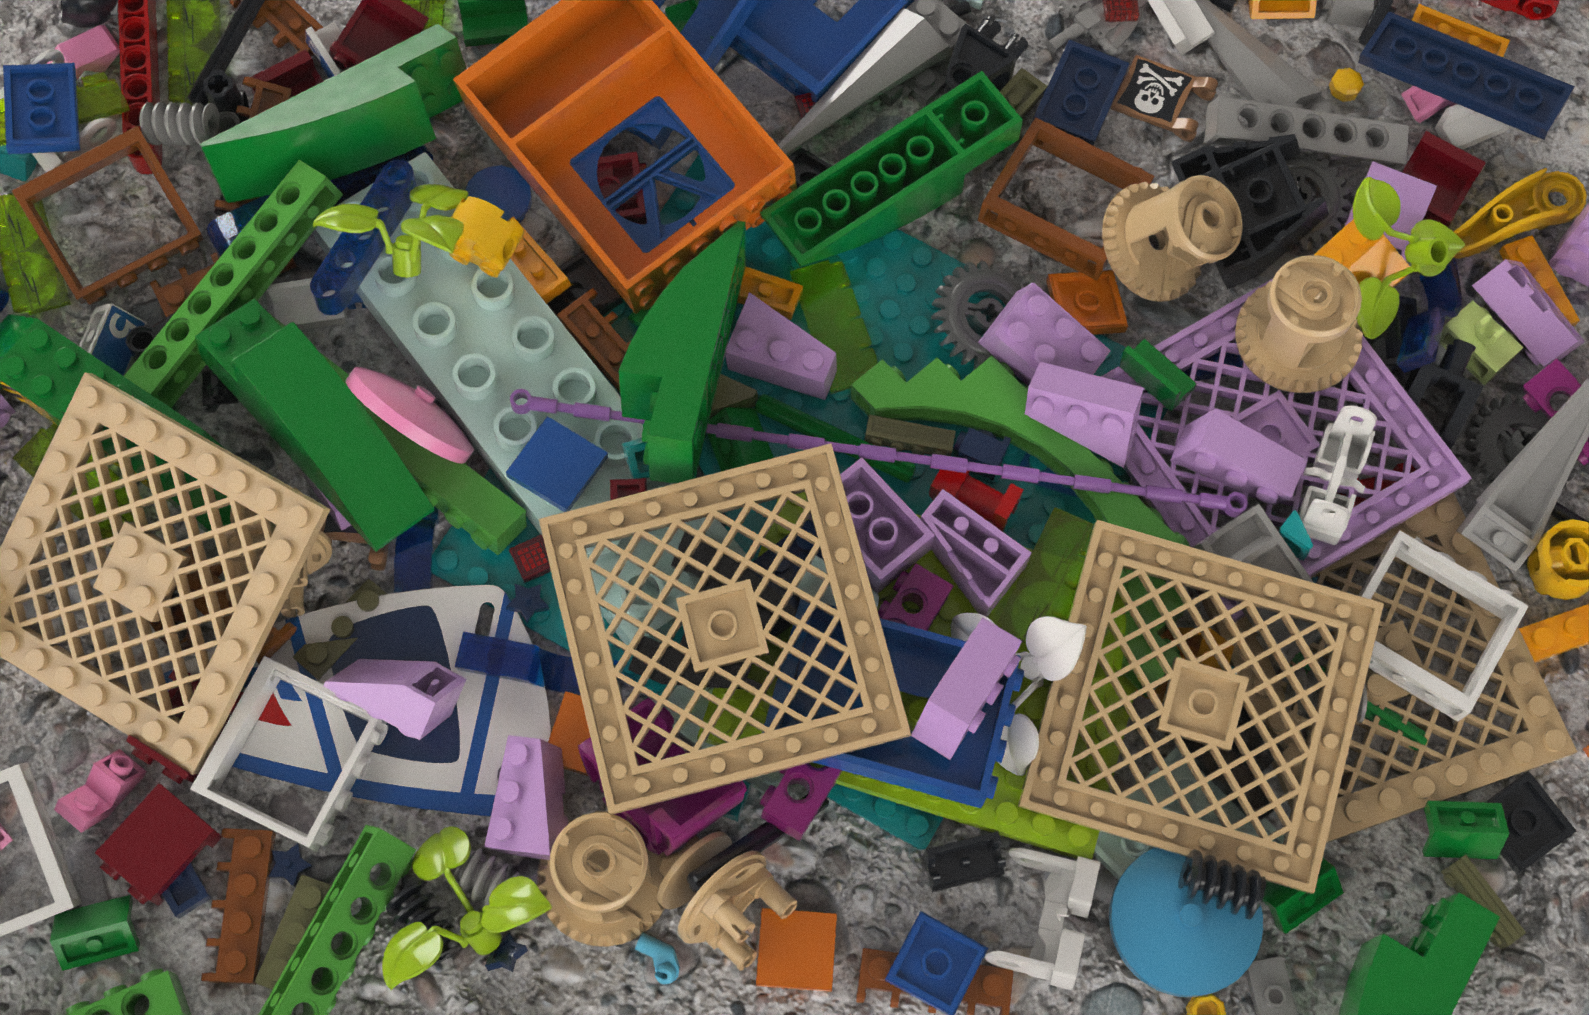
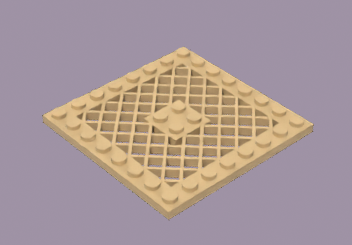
(147, 569)
(722, 628)
(1516, 674)
(1206, 706)

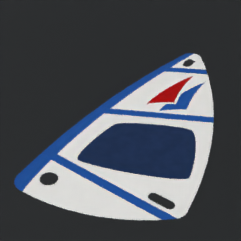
(450, 767)

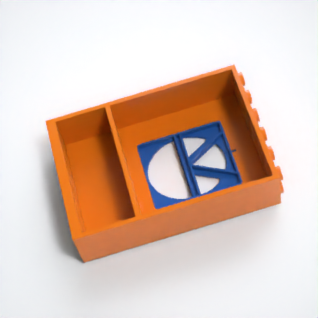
(581, 79)

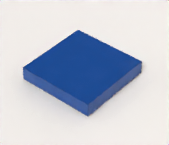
(557, 464)
(936, 964)

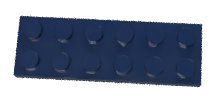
(1466, 75)

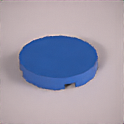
(502, 188)

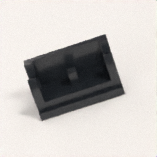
(964, 862)

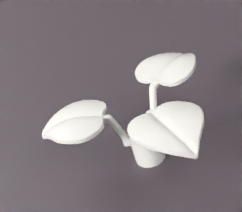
(1052, 656)

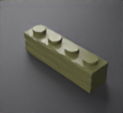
(909, 436)
(1468, 881)

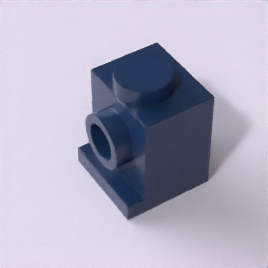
(982, 448)

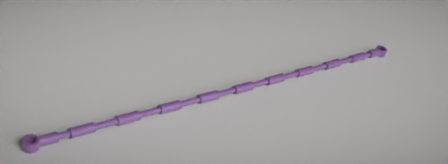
(890, 455)

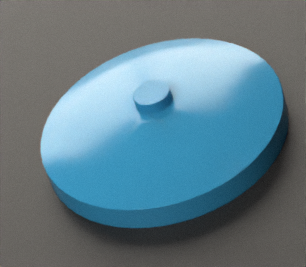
(1177, 940)

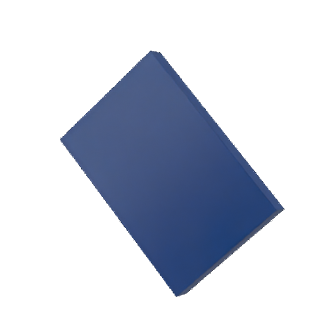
(41, 108)

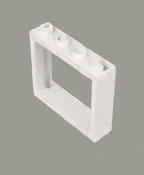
(1469, 585)
(241, 725)
(45, 846)

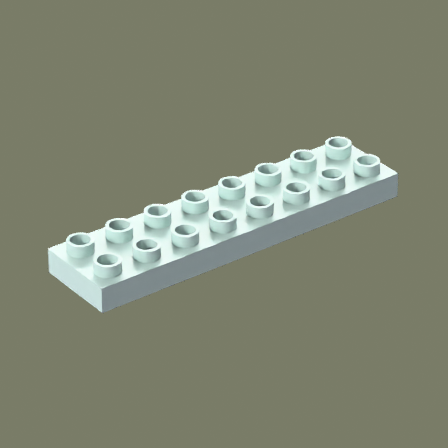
(480, 342)

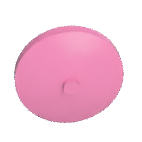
(411, 413)

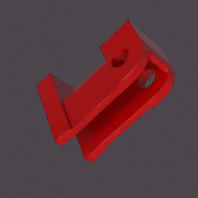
(978, 496)

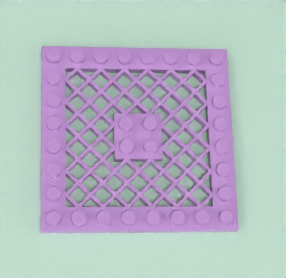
(1276, 418)

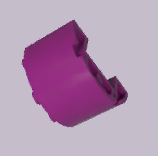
(675, 821)

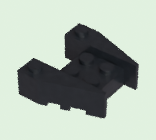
(1267, 197)
(672, 658)

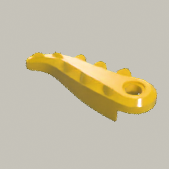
(1521, 209)

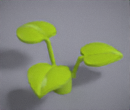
(406, 251)
(1428, 251)
(511, 905)

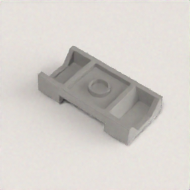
(1257, 542)

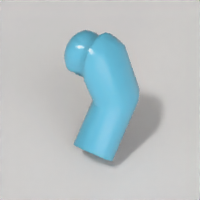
(663, 957)

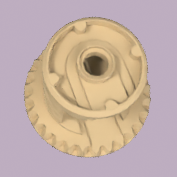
(1184, 231)
(1302, 326)
(607, 904)

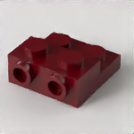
(615, 172)

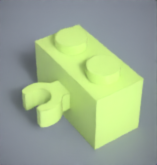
(1493, 343)

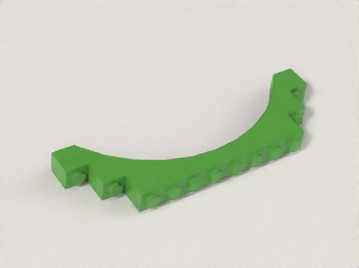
(996, 403)

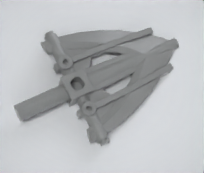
(1092, 22)

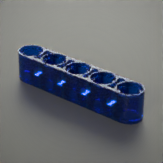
(366, 251)

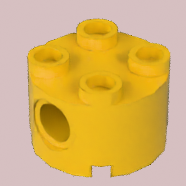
(486, 236)
(1562, 561)

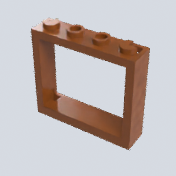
(83, 166)
(1038, 232)

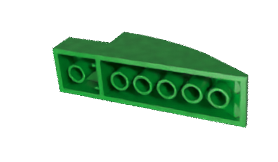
(344, 121)
(896, 174)
(679, 356)
(315, 421)
(1427, 972)

